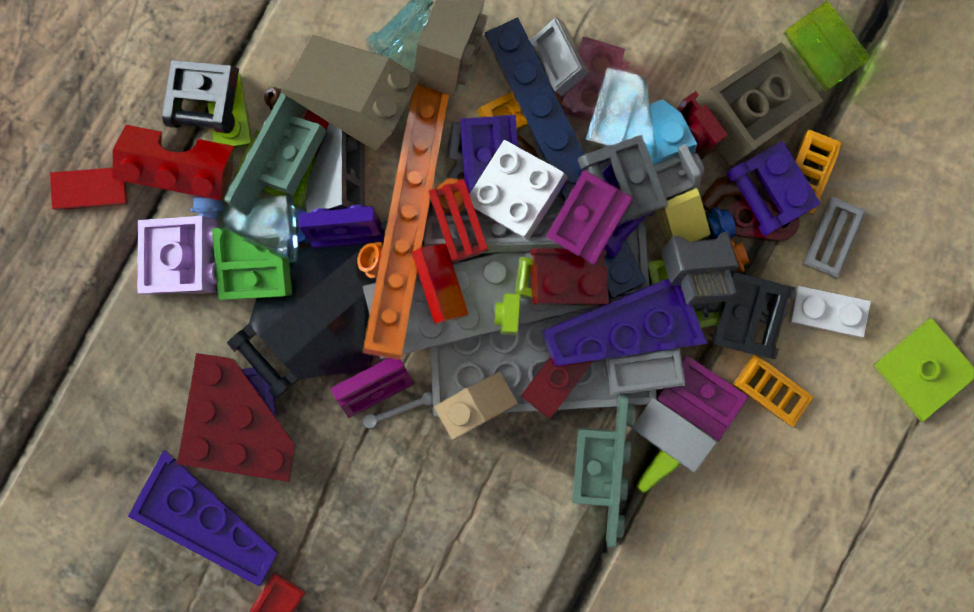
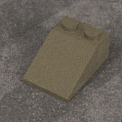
(351, 89)
(759, 101)

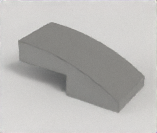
(673, 435)

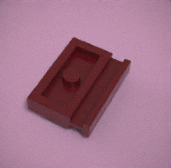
(702, 124)
(567, 279)

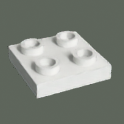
(517, 189)

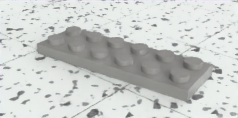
(482, 285)

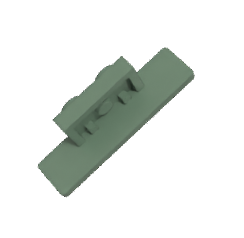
(277, 155)
(600, 465)

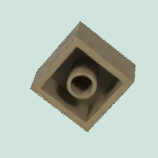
(449, 44)

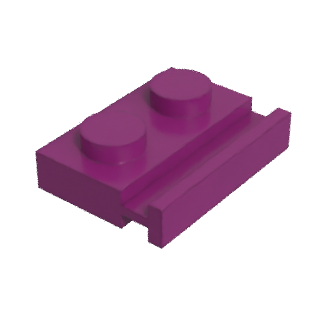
(589, 216)
(372, 386)
(704, 400)

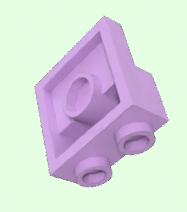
(176, 256)

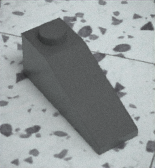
(337, 173)

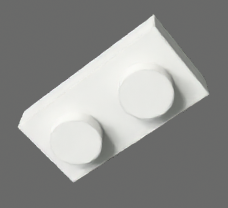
(829, 312)

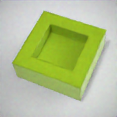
(508, 314)

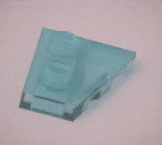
(622, 111)

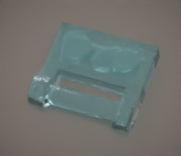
(409, 18)
(267, 219)

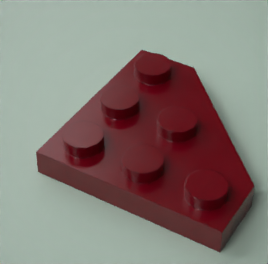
(232, 425)

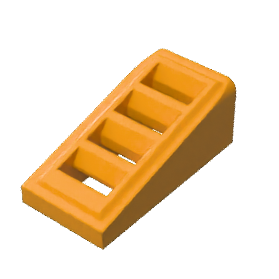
(824, 143)
(747, 373)

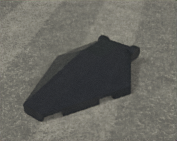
(318, 326)

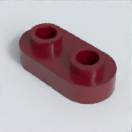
(751, 229)

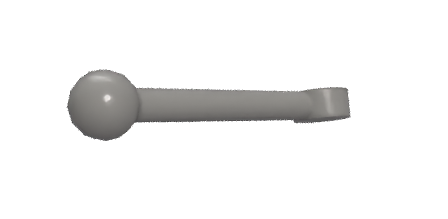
(371, 420)

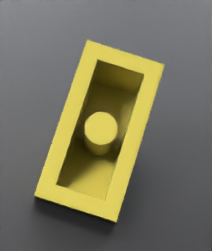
(684, 217)

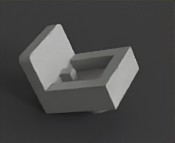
(680, 173)

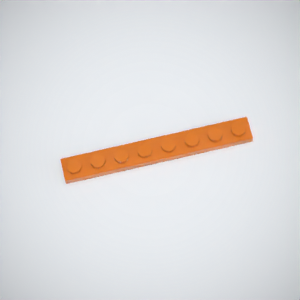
(406, 223)

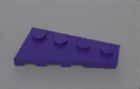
(630, 325)
(194, 517)

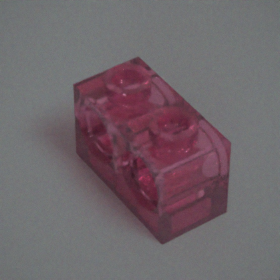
(592, 82)

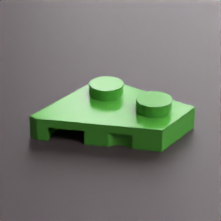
(248, 267)

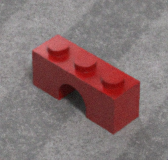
(197, 172)

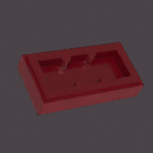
(553, 385)

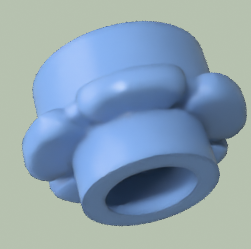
(207, 207)

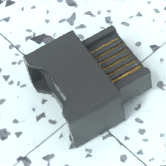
(701, 268)

